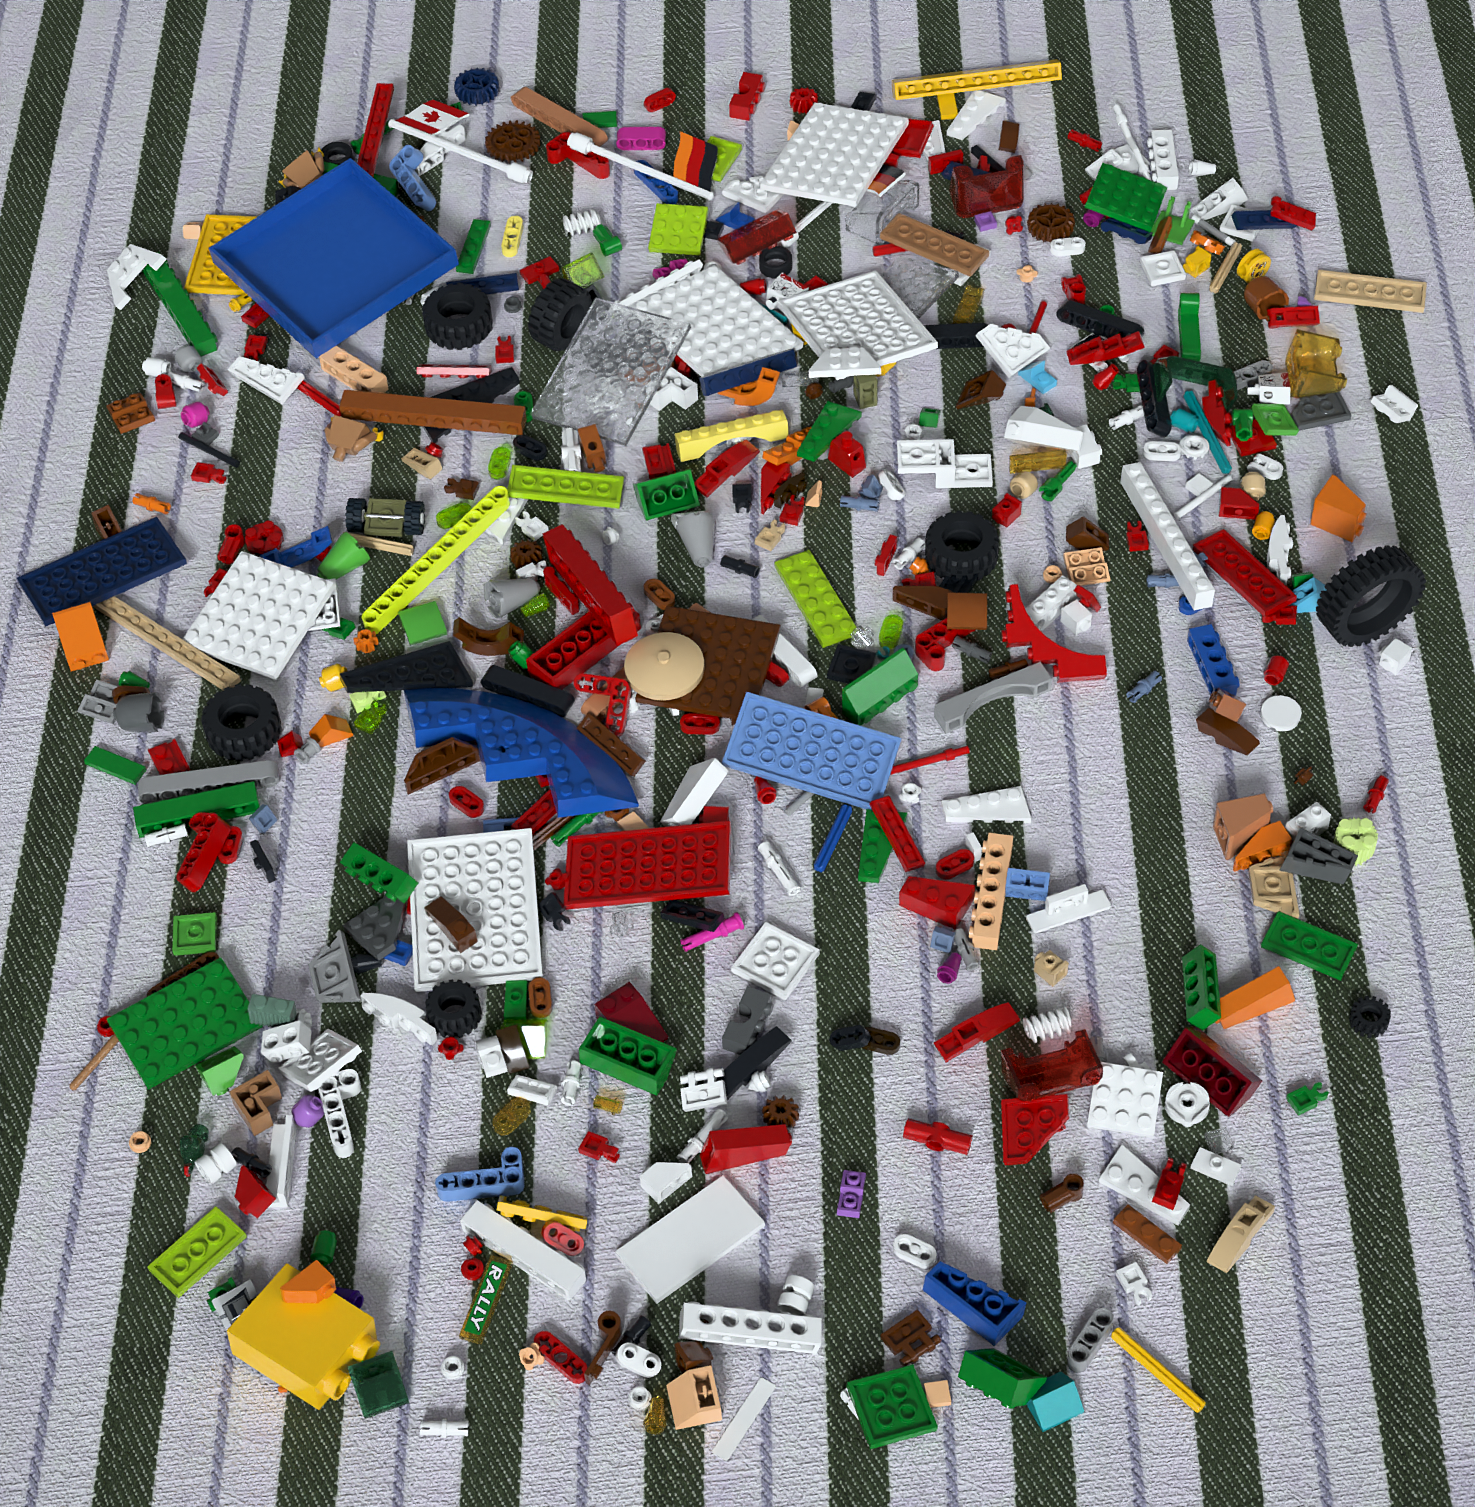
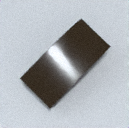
(792, 486)
(513, 1049)

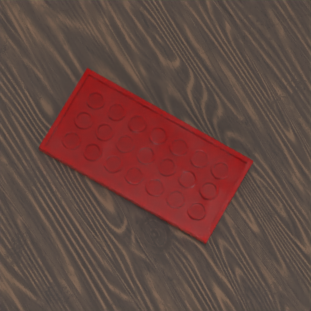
(648, 865)

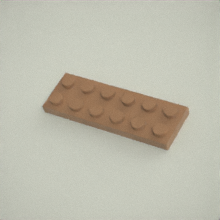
(934, 244)

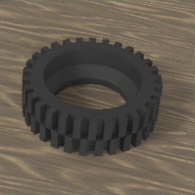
(1385, 610)

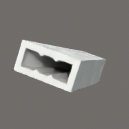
(694, 792)

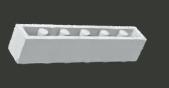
(524, 1250)

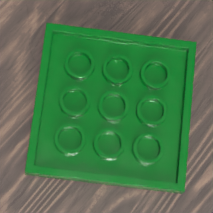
(1126, 197)

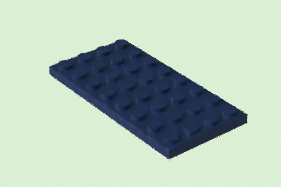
(102, 569)

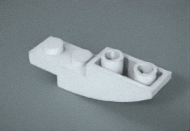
(434, 154)
(1279, 549)
(396, 1011)

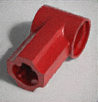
(232, 543)

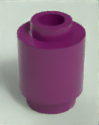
(1092, 218)

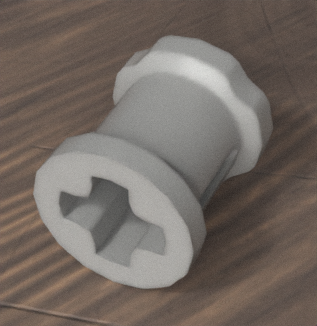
(307, 750)

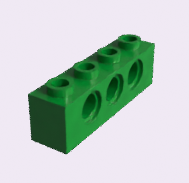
(379, 873)
(1201, 987)

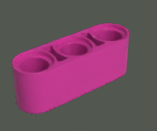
(641, 138)

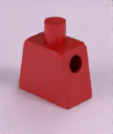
(847, 454)

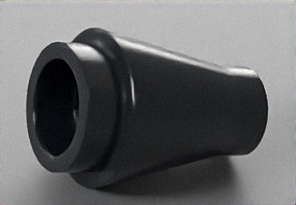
(363, 963)

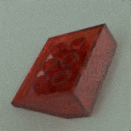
(757, 236)

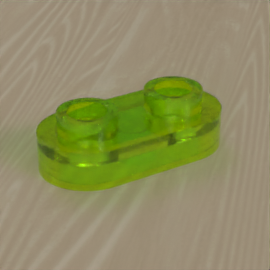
(501, 459)
(450, 516)
(889, 633)

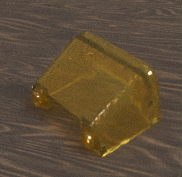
(1313, 365)

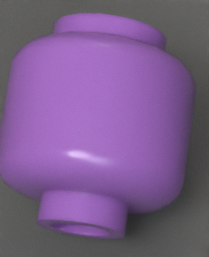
(308, 1111)

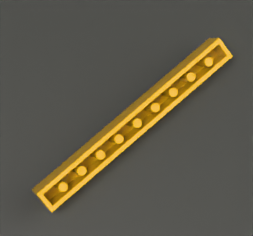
(976, 79)

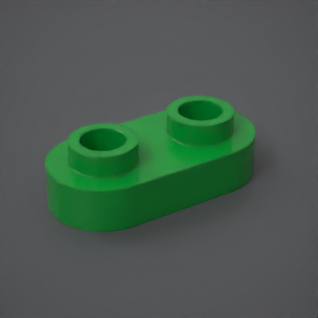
(524, 398)

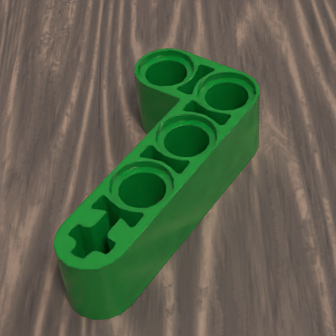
(1189, 326)

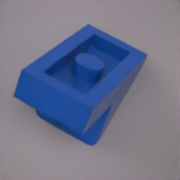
(733, 217)

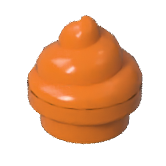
(919, 566)

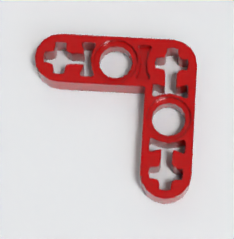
(612, 684)

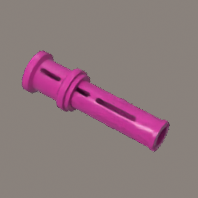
(727, 926)

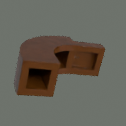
(486, 642)

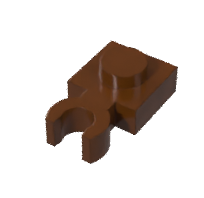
(464, 489)

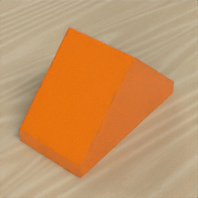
(330, 730)

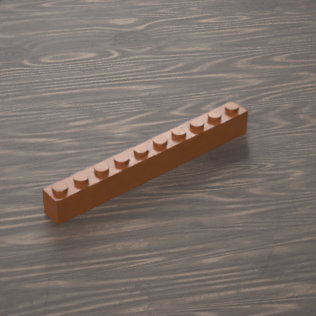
(433, 412)

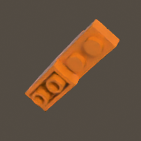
(787, 451)

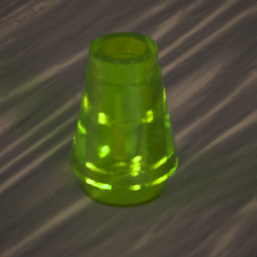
(535, 605)

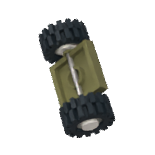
(385, 517)

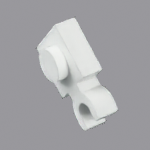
(531, 527)
(1134, 1280)

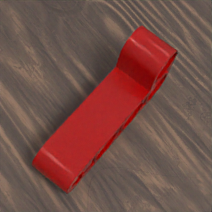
(595, 164)
(933, 641)
(204, 850)

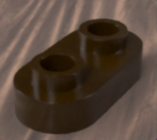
(880, 1039)

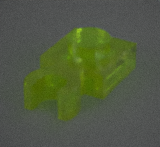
(370, 719)

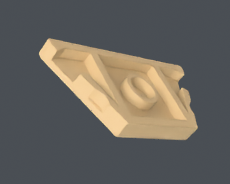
(1273, 888)

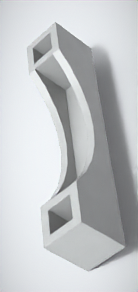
(1027, 682)

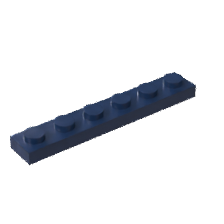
(746, 372)

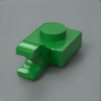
(1130, 382)

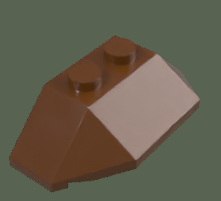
(439, 763)

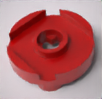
(263, 530)

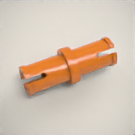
(151, 503)

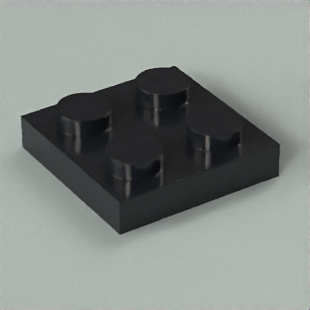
(850, 664)

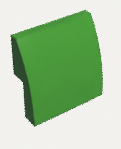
(422, 623)

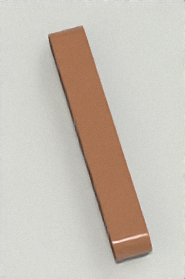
(555, 115)

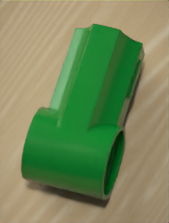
(608, 243)
(1243, 420)

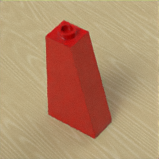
(743, 1146)

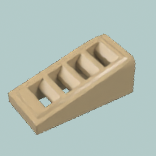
(424, 464)

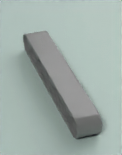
(175, 785)

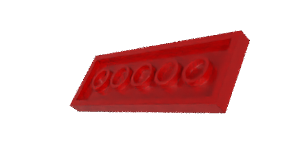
(1245, 573)

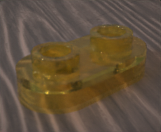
(513, 1115)

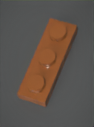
(1147, 1234)

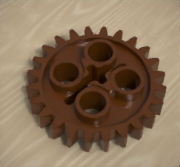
(512, 141)

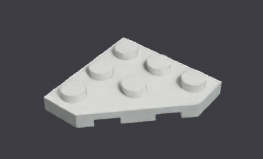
(751, 195)
(1012, 347)

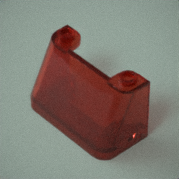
(989, 191)
(1054, 1071)

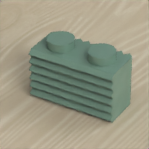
(271, 1010)

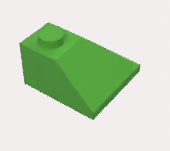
(221, 1070)

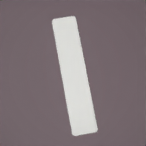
(743, 1419)

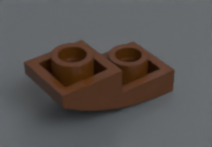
(1009, 136)

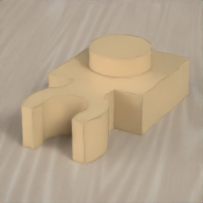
(770, 537)

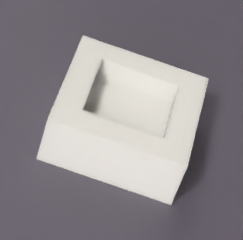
(1198, 484)
(974, 846)

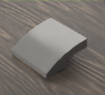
(99, 702)

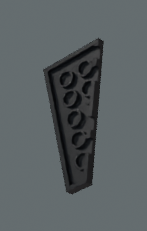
(480, 390)
(425, 668)

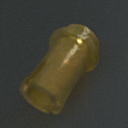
(608, 1104)

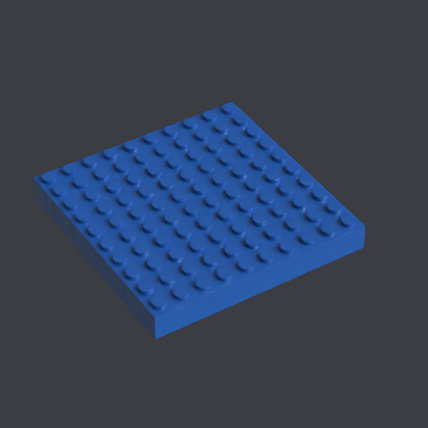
(333, 257)

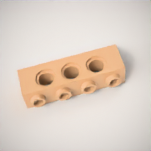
(353, 371)

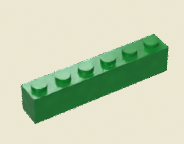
(225, 802)

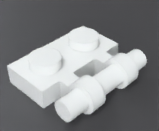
(703, 1095)

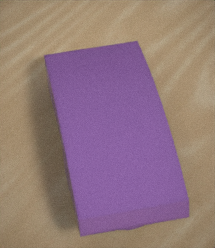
(851, 1194)

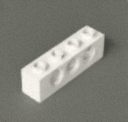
(1163, 158)
(1050, 602)

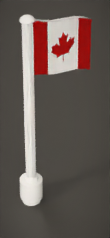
(437, 117)

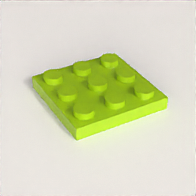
(678, 229)

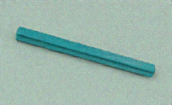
(1208, 432)

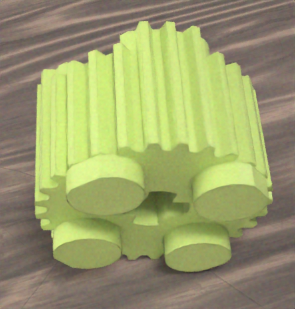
(1357, 837)

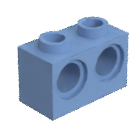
(1027, 884)

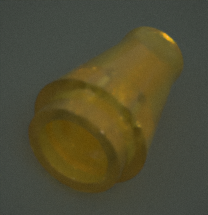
(655, 1417)

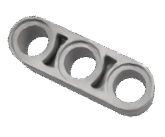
(1086, 1349)

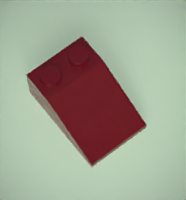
(630, 1010)

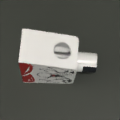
(783, 288)
(1271, 388)

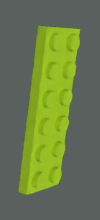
(565, 486)
(815, 598)

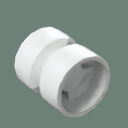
(218, 1161)
(795, 1295)

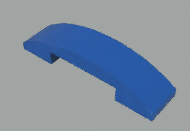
(302, 552)

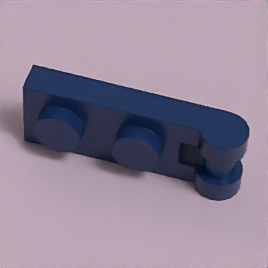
(1126, 230)

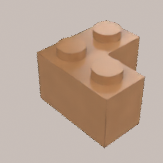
(253, 1099)

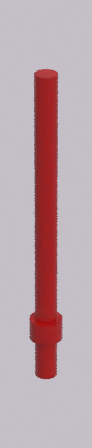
(947, 754)

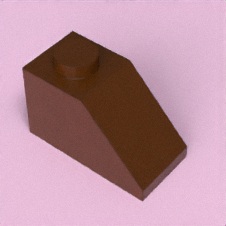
(1086, 535)
(692, 1355)

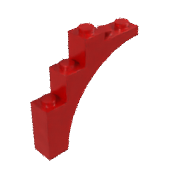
(1068, 665)

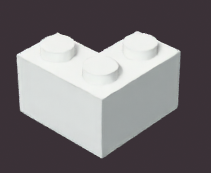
(675, 388)

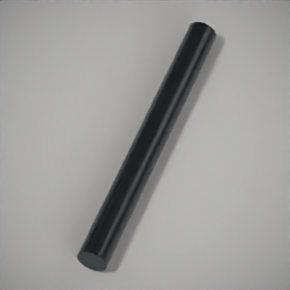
(208, 449)

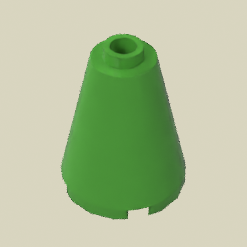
(342, 558)

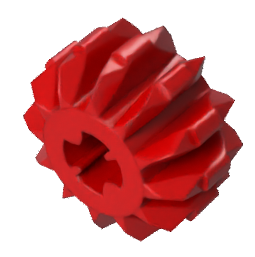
(802, 100)

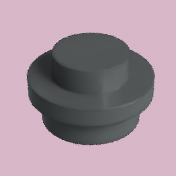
(512, 305)

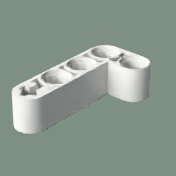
(337, 1115)

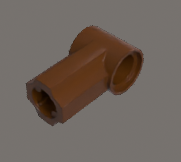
(1061, 1194)

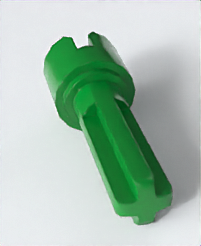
(1053, 486)

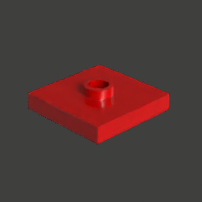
(1257, 443)

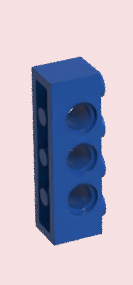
(1212, 659)

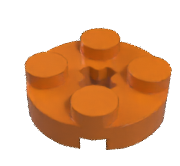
(1207, 242)

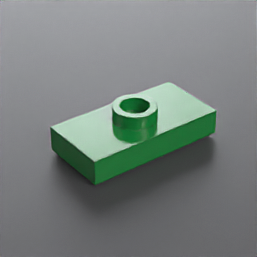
(515, 999)

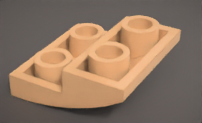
(1086, 566)

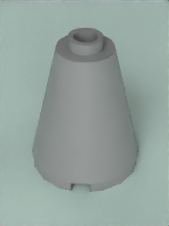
(697, 537)
(509, 594)

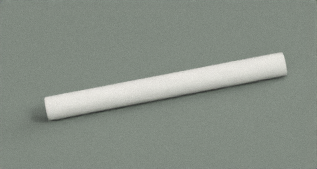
(1202, 497)

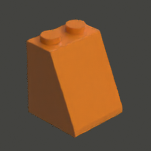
(1339, 510)
(80, 636)

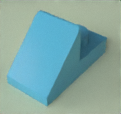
(1038, 377)

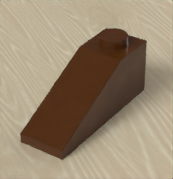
(925, 599)
(452, 924)

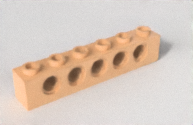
(988, 936)

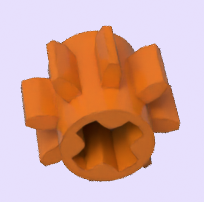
(366, 641)

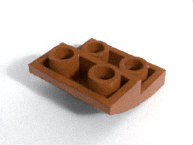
(130, 413)
(967, 611)

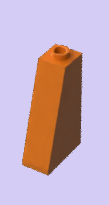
(1256, 998)

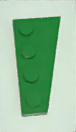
(829, 424)
(874, 849)

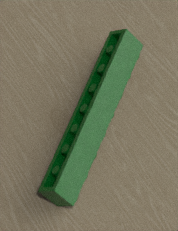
(181, 308)

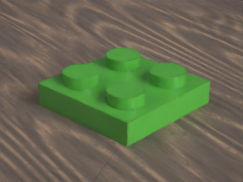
(1274, 419)
(194, 933)

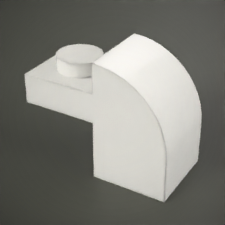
(491, 1056)

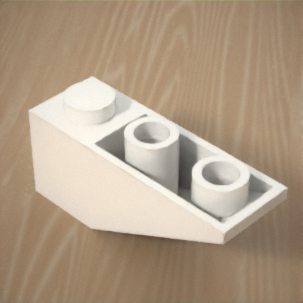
(1220, 200)

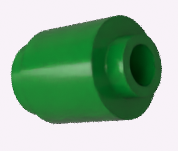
(519, 653)
(324, 1247)

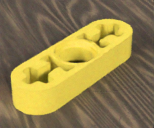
(509, 230)

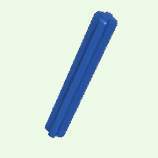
(832, 838)

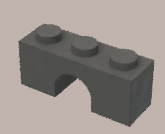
(755, 1006)

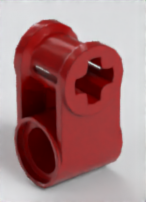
(1074, 288)
(164, 392)

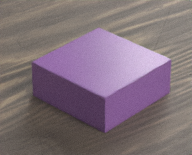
(985, 221)

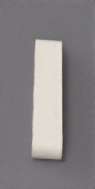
(791, 660)

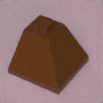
(981, 390)

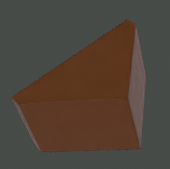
(105, 522)

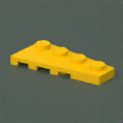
(522, 1208)

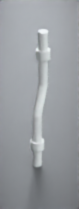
(1122, 121)

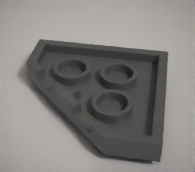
(1320, 411)
(378, 927)

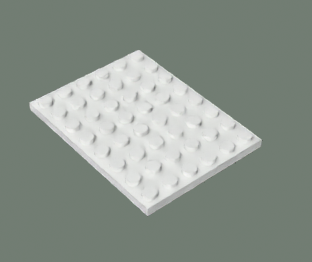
(834, 154)
(858, 314)
(724, 321)
(494, 888)

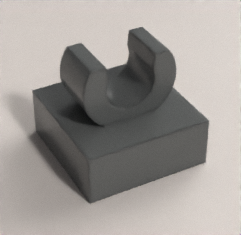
(205, 434)

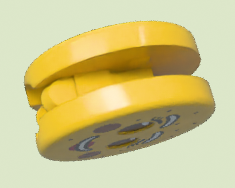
(1253, 265)

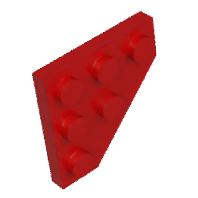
(1030, 1125)

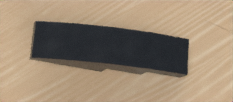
(755, 1058)

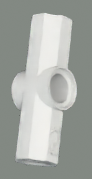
(571, 450)

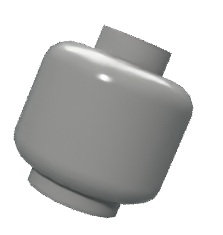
(188, 358)

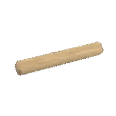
(1225, 267)
(382, 544)

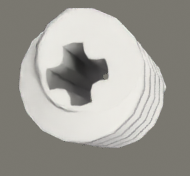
(581, 222)
(1047, 1024)

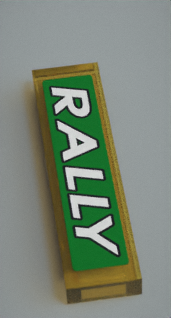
(485, 1300)

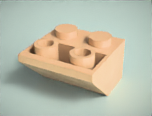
(694, 1398)

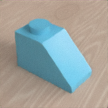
(1307, 595)

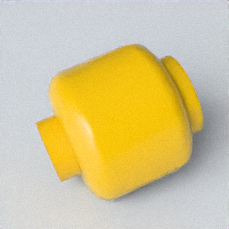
(331, 677)

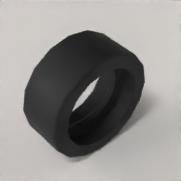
(336, 148)
(774, 271)

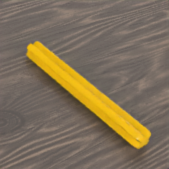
(1158, 1369)

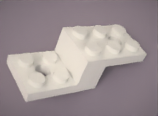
(939, 458)

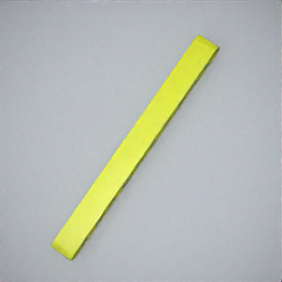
(436, 559)

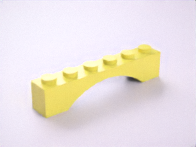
(696, 442)

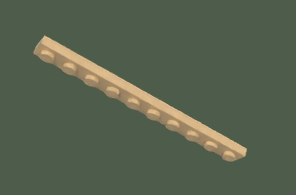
(168, 643)

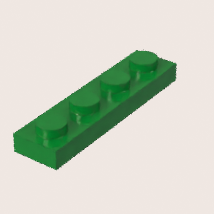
(473, 246)

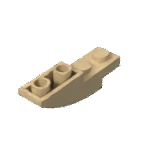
(1239, 1233)

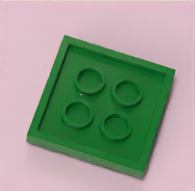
(891, 1406)

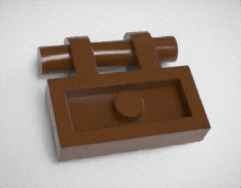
(905, 1333)

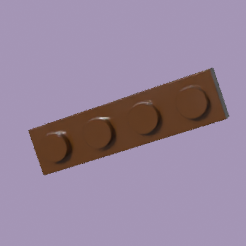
(611, 744)

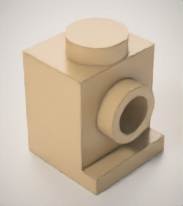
(1050, 967)

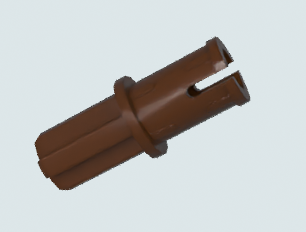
(1001, 671)

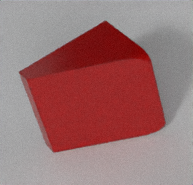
(289, 744)

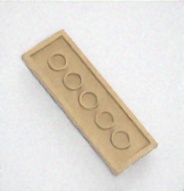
(1370, 291)

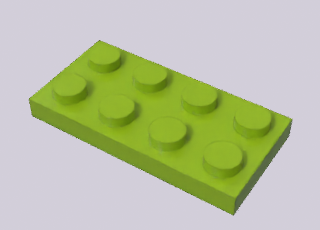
(197, 1252)

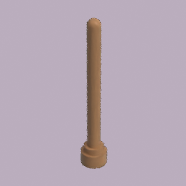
(95, 1061)

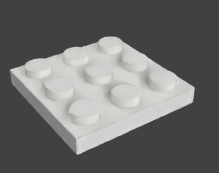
(775, 960)
(326, 1057)
(1126, 1100)

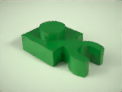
(343, 631)
(1305, 1099)

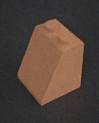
(1239, 821)

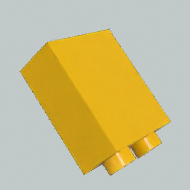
(303, 1343)

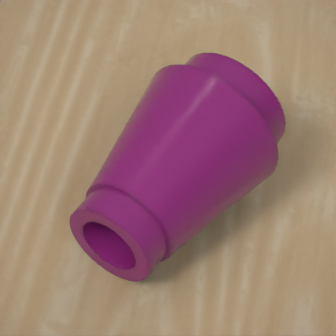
(949, 968)

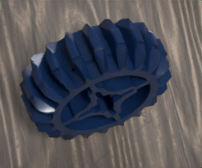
(476, 86)

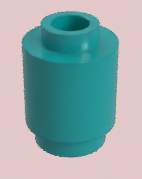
(1184, 420)

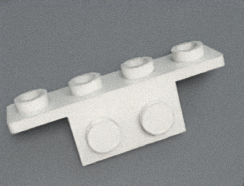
(1067, 907)

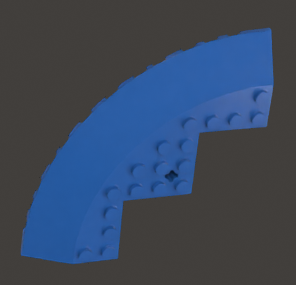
(522, 742)

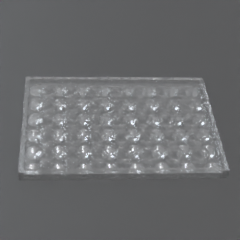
(611, 370)

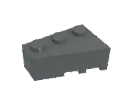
(1318, 858)

